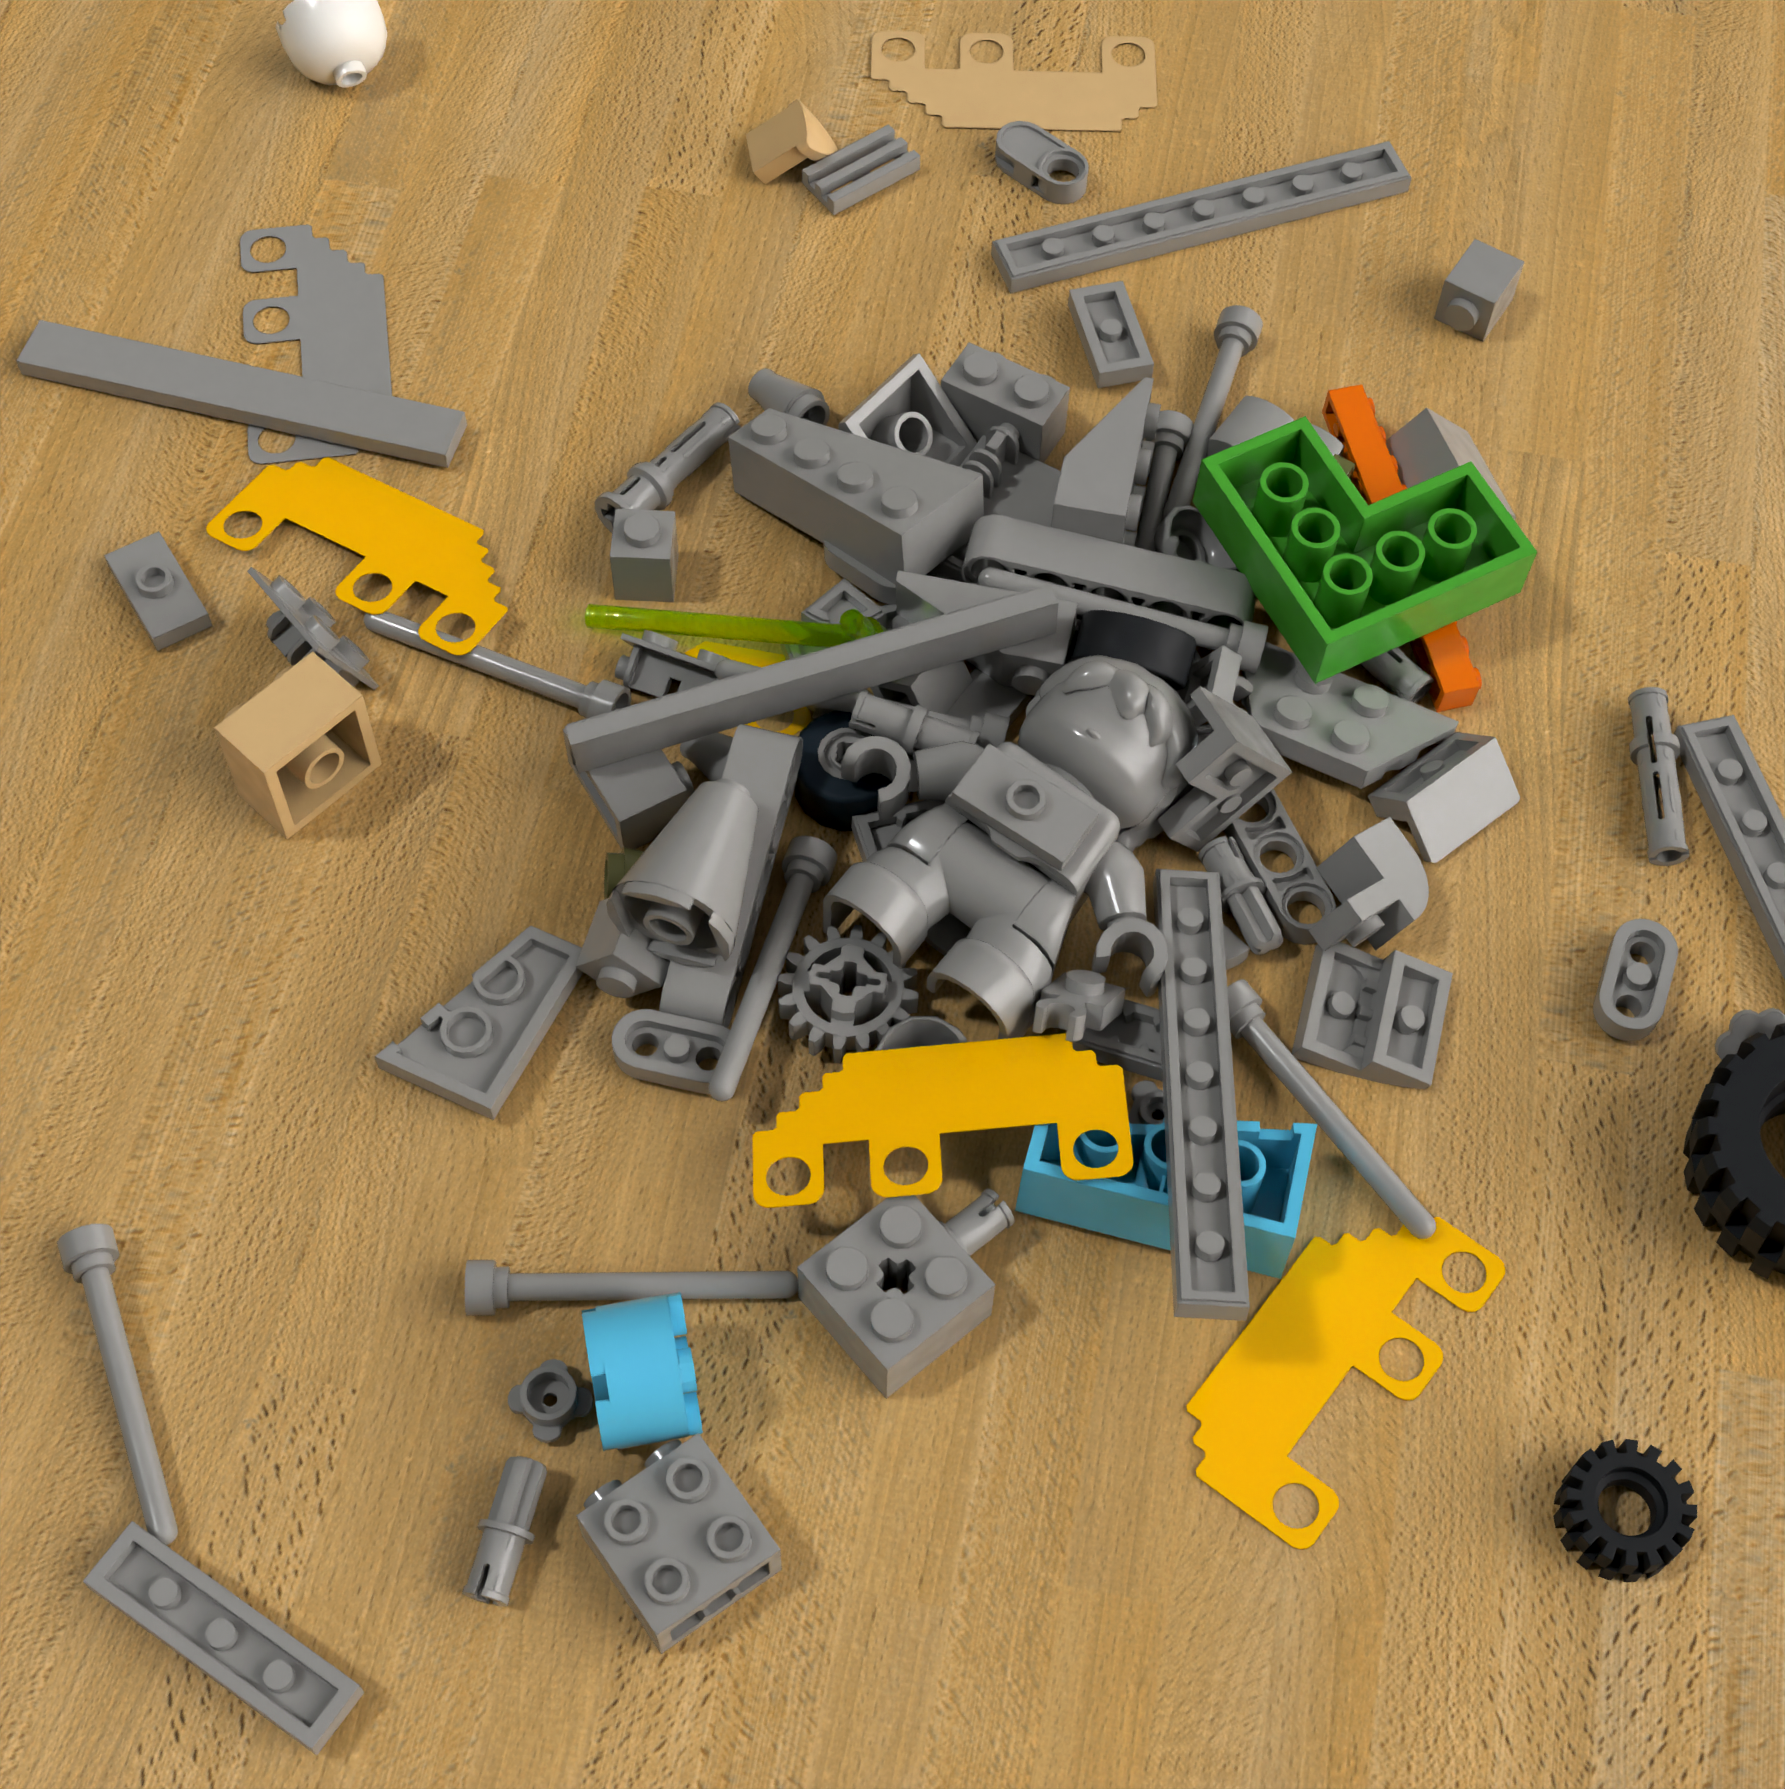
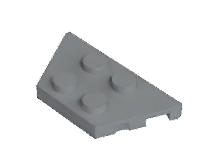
(1339, 722)

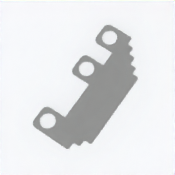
(334, 317)

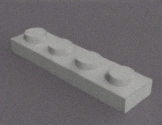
(224, 1637)

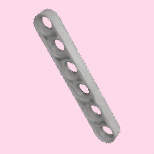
(1279, 834)

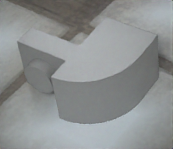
(1378, 888)

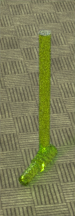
(852, 626)

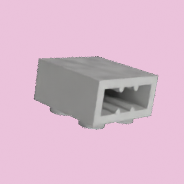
(678, 1540)

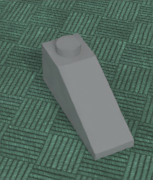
(1017, 666)

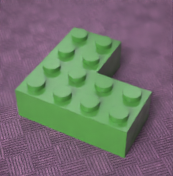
(1353, 574)

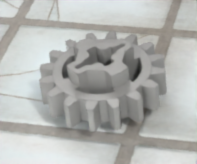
(839, 967)

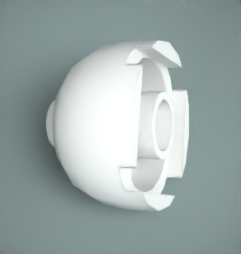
(334, 39)

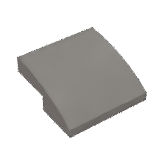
(1373, 1016)

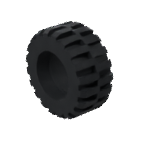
(1728, 1158)

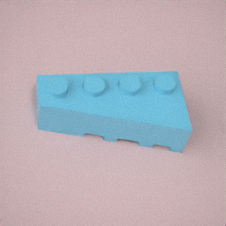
(1136, 1204)

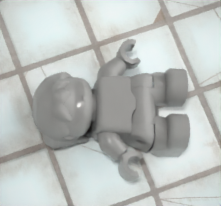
(990, 904)

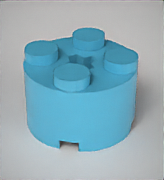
(642, 1371)

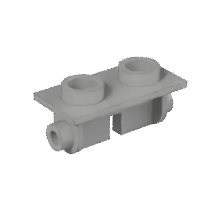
(657, 663)

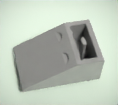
(1101, 472)

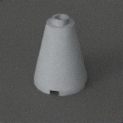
(692, 878)

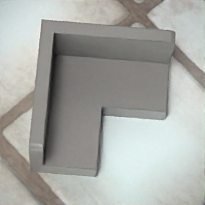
(1228, 771)

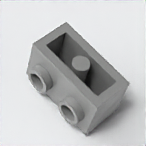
(995, 390)

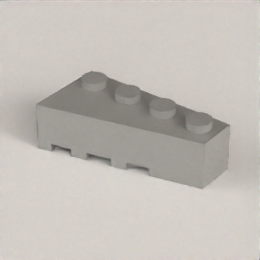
(856, 492)

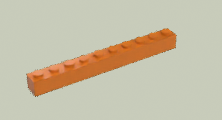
(1375, 476)

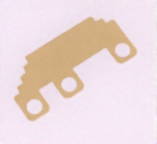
(997, 94)

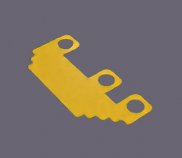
(389, 528)
(930, 1090)
(1300, 1346)

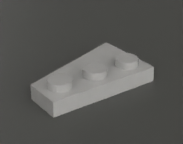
(491, 1028)

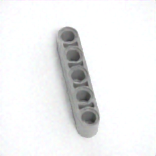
(1109, 570)
(768, 768)

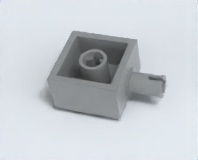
(909, 1249)

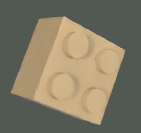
(298, 744)

